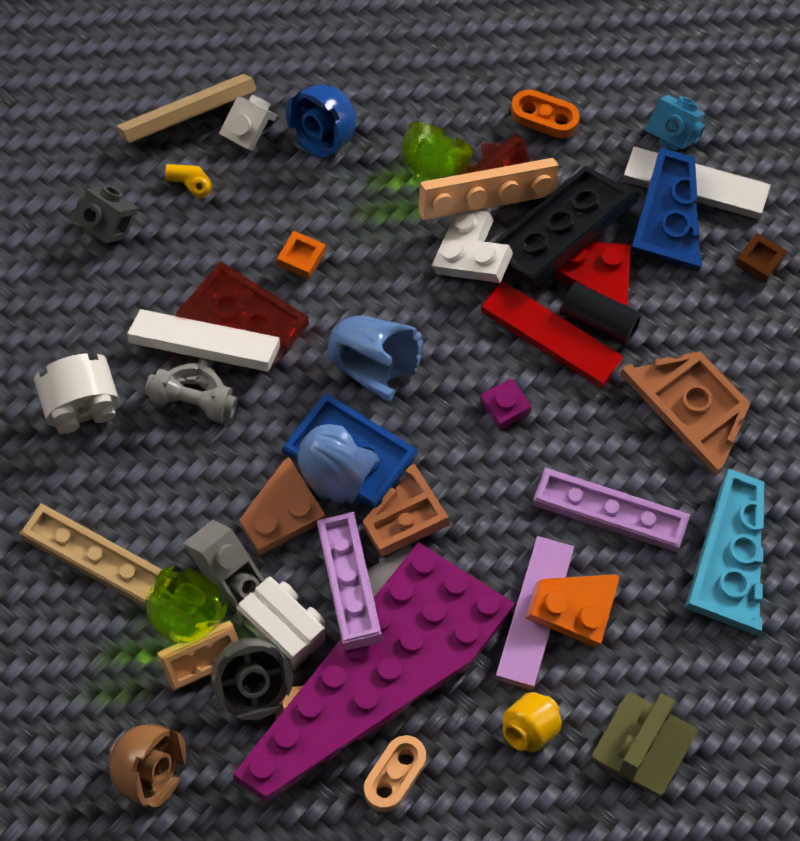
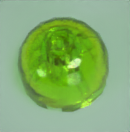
(432, 153)
(184, 605)

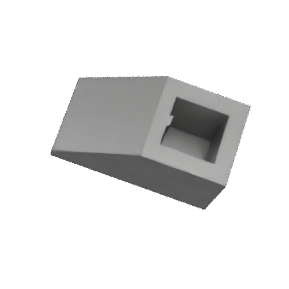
(224, 561)

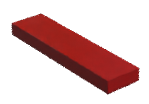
(552, 334)

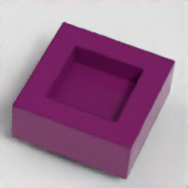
(505, 403)

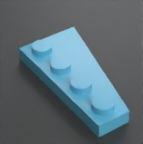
(731, 558)

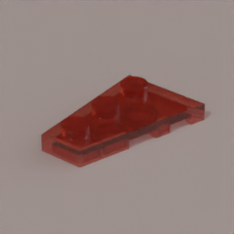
(240, 303)

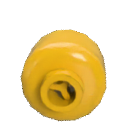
(531, 722)

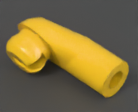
(192, 176)

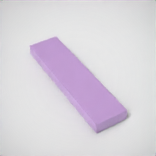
(611, 509)
(349, 581)
(526, 638)

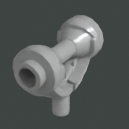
(168, 388)

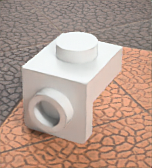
(247, 121)

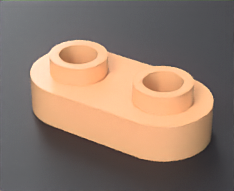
(394, 775)

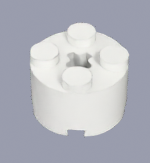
(77, 392)

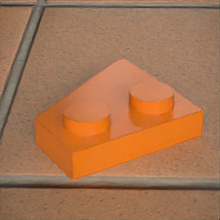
(574, 605)

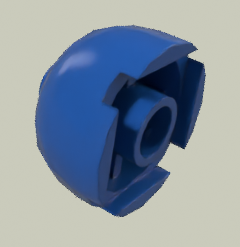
(322, 119)

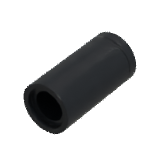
(601, 313)

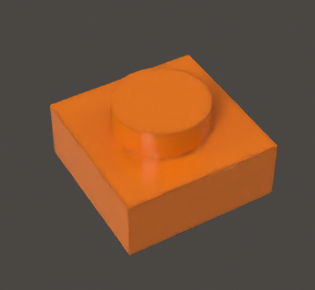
(301, 255)

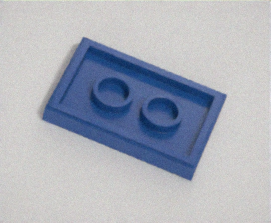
(392, 451)

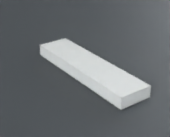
(713, 185)
(204, 340)

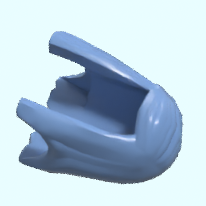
(375, 351)
(334, 463)

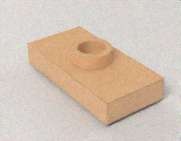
(194, 660)

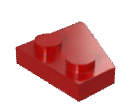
(601, 268)

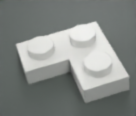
(466, 253)

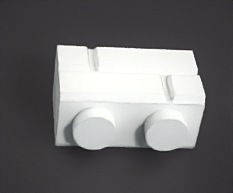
(279, 619)

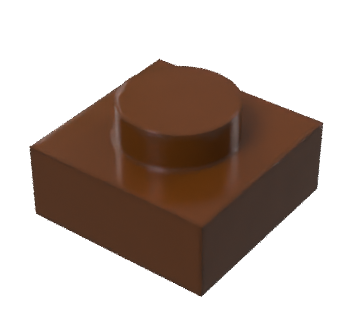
(761, 257)

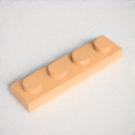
(487, 188)

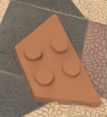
(693, 402)

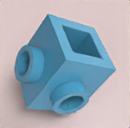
(676, 122)

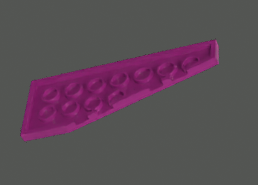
(431, 628)

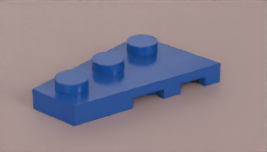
(669, 212)

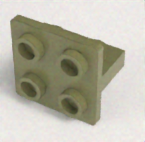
(645, 742)

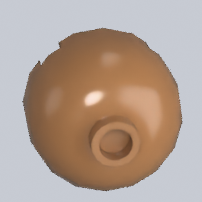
(145, 763)

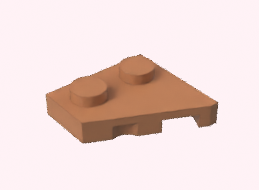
(405, 514)

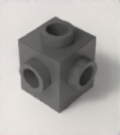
(105, 213)

